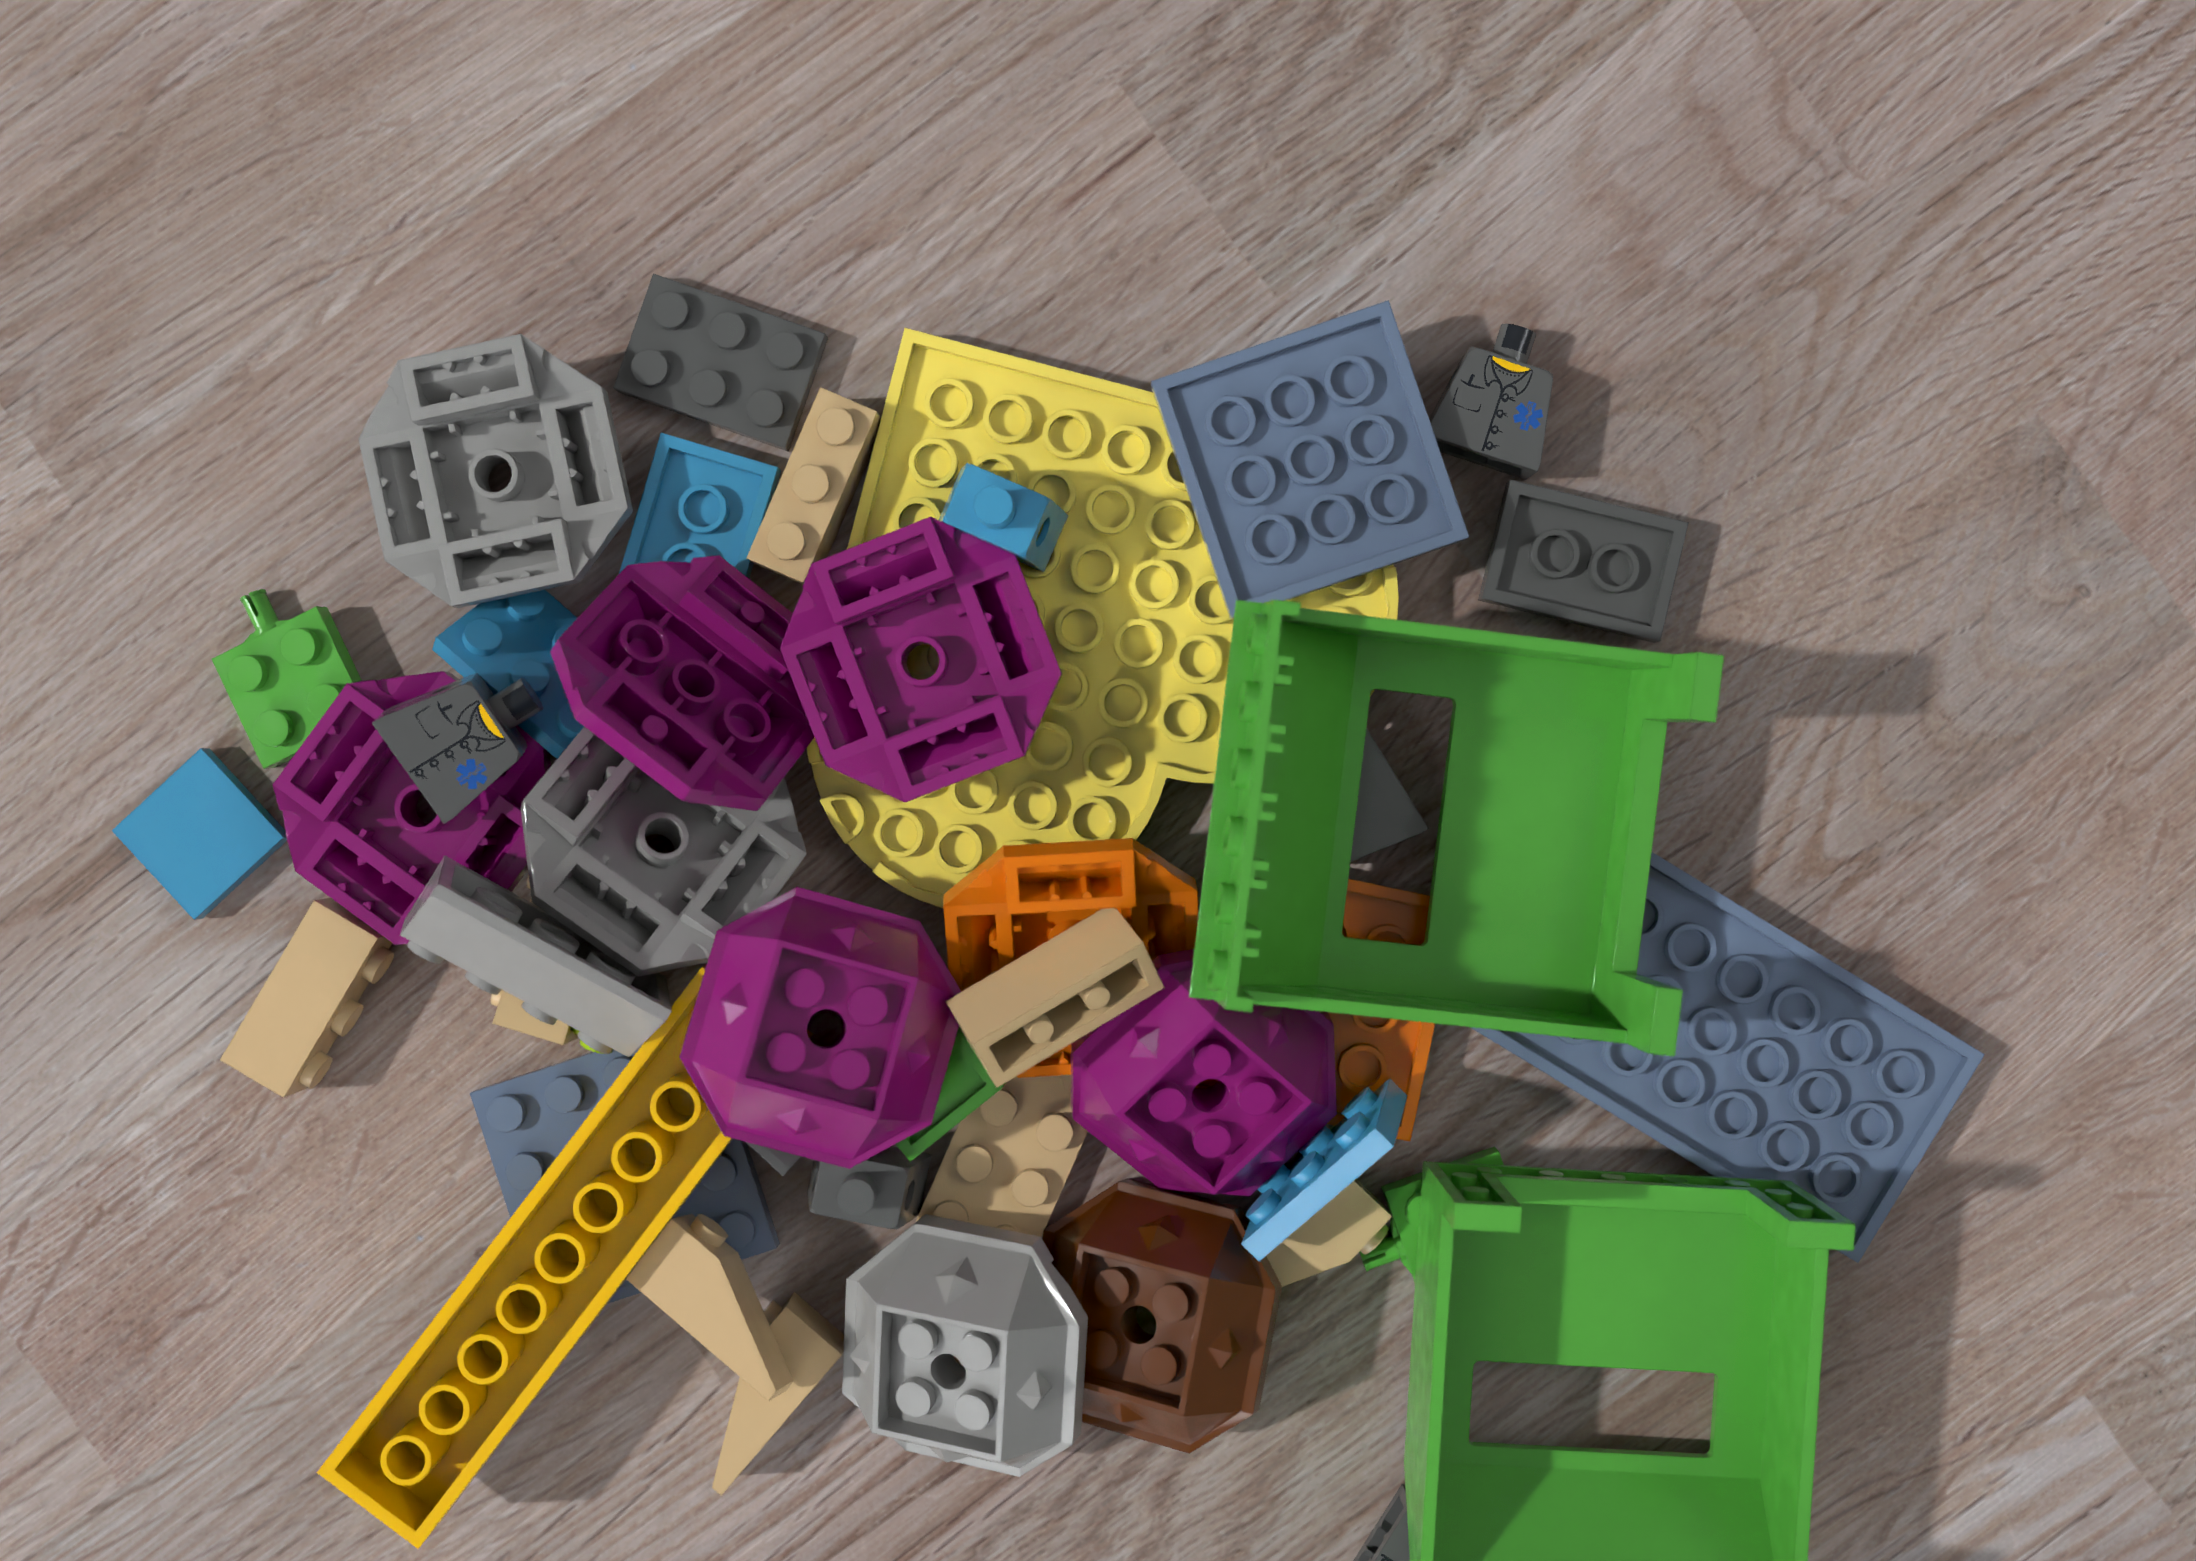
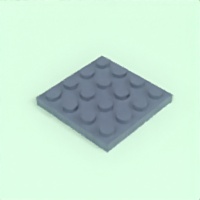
(1310, 459)
(538, 1113)

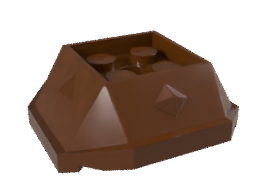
(1208, 1303)

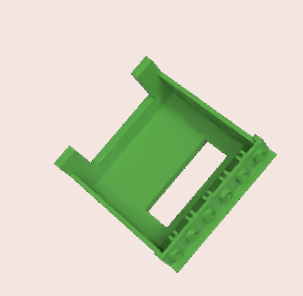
(1534, 836)
(1626, 1279)

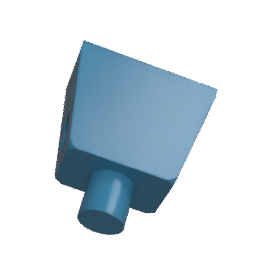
(1004, 515)

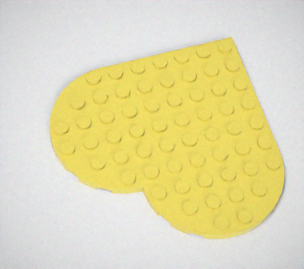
(1120, 601)

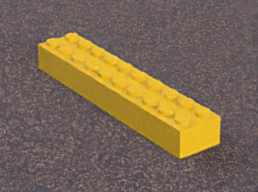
(533, 1290)

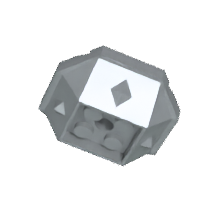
(444, 432)
(640, 905)
(995, 1308)

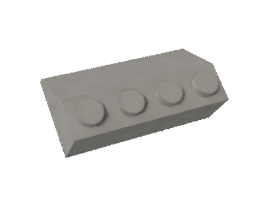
(535, 958)

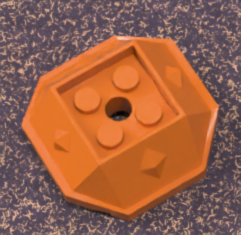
(1045, 888)

